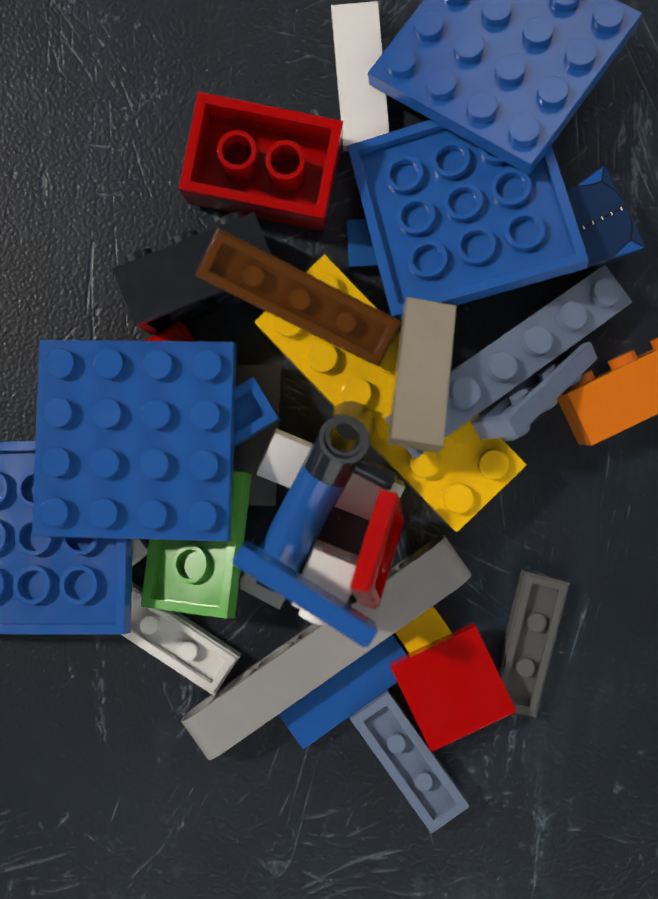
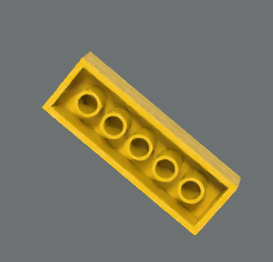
(451, 482)

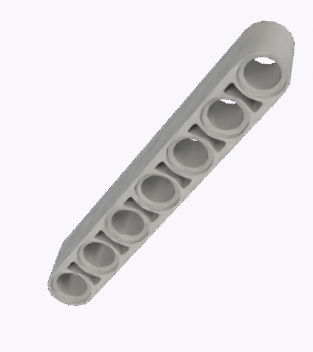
(322, 651)

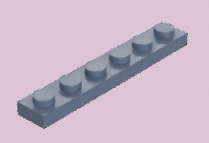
(530, 347)

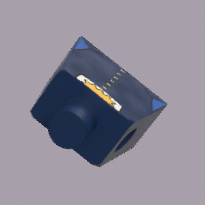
(603, 221)

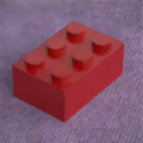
(261, 161)

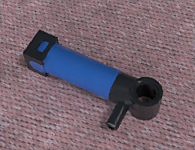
(317, 491)

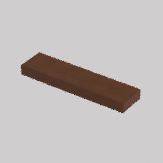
(297, 297)

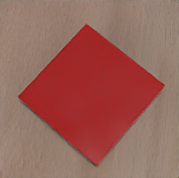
(378, 550)
(452, 687)

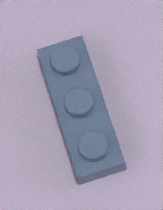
(517, 409)
(409, 761)

